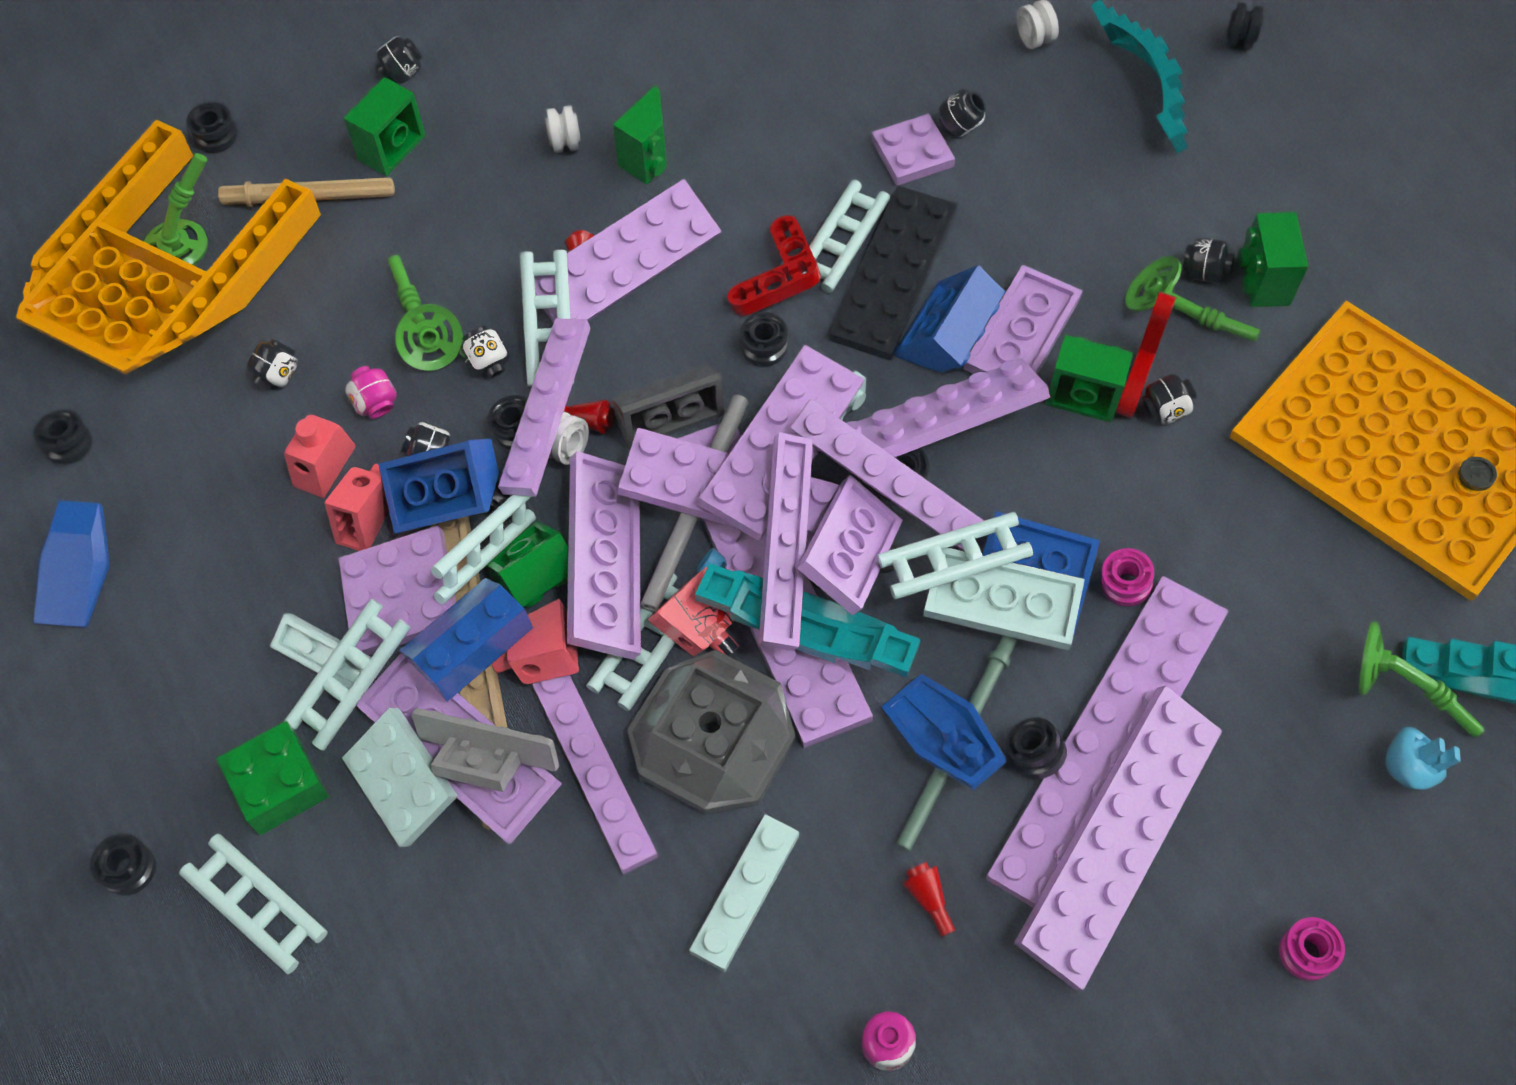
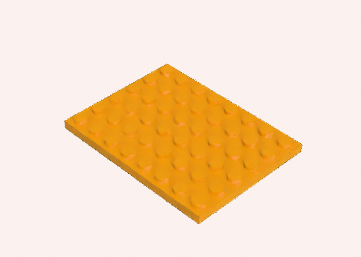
(1382, 442)

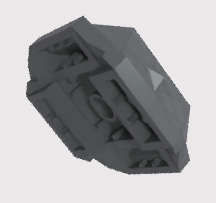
(719, 767)

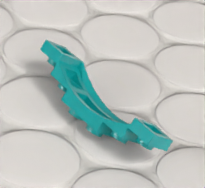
(1152, 51)
(825, 627)
(1467, 666)

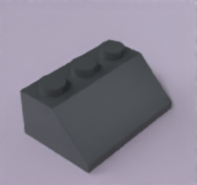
(671, 403)

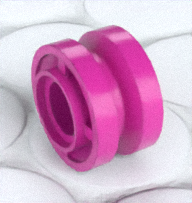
(1127, 562)
(1324, 937)

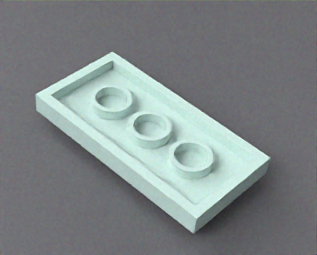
(1010, 602)

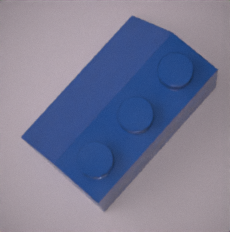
(951, 321)
(440, 484)
(467, 638)

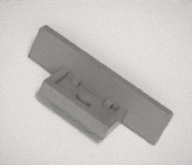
(480, 751)

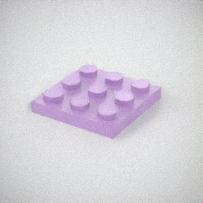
(397, 578)

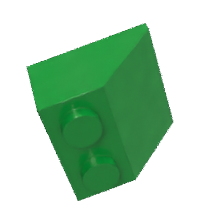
(641, 138)
(531, 564)

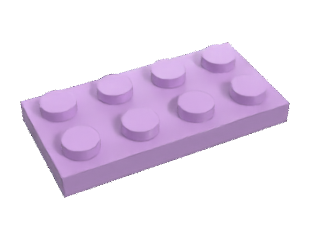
(1025, 323)
(847, 545)

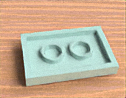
(398, 777)

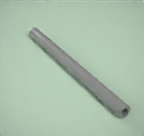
(686, 522)

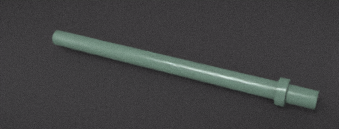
(998, 661)

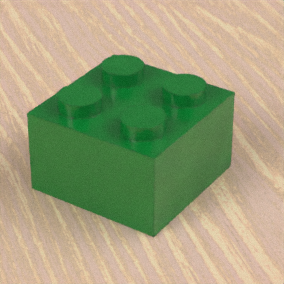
(385, 126)
(1273, 259)
(1089, 378)
(272, 778)

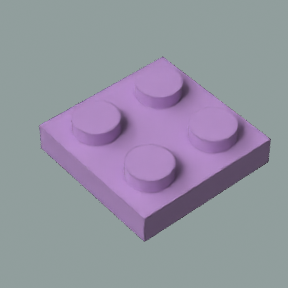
(913, 149)

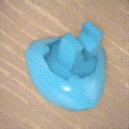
(1419, 761)

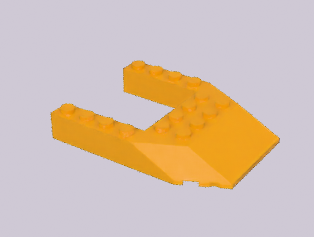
(131, 299)

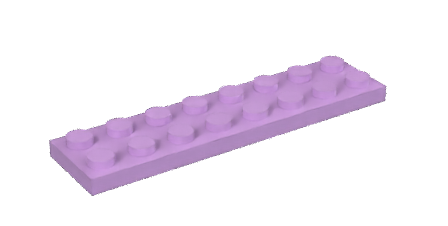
(1118, 839)

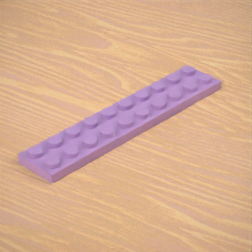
(1157, 652)
(818, 693)

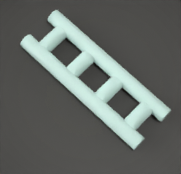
(860, 229)
(532, 302)
(470, 546)
(944, 574)
(650, 662)
(325, 678)
(253, 927)

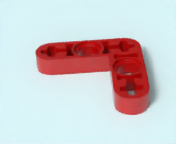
(792, 267)
(1146, 354)

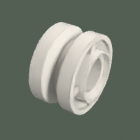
(1037, 24)
(562, 129)
(570, 437)

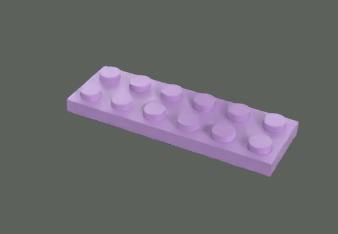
(632, 251)
(954, 408)
(678, 471)
(742, 484)
(603, 560)
(504, 811)

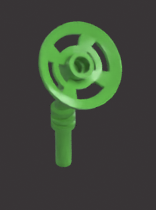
(171, 234)
(1155, 283)
(424, 329)
(1378, 660)

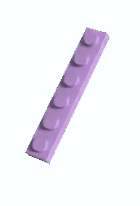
(544, 408)
(881, 470)
(785, 542)
(595, 773)

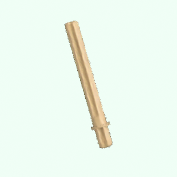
(322, 190)

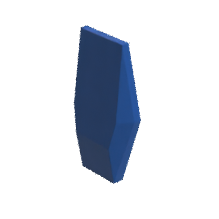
(71, 565)
(945, 731)

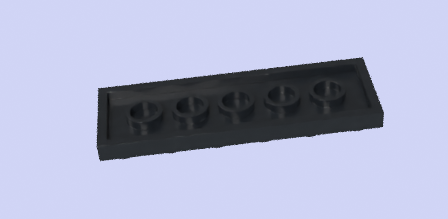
(893, 273)

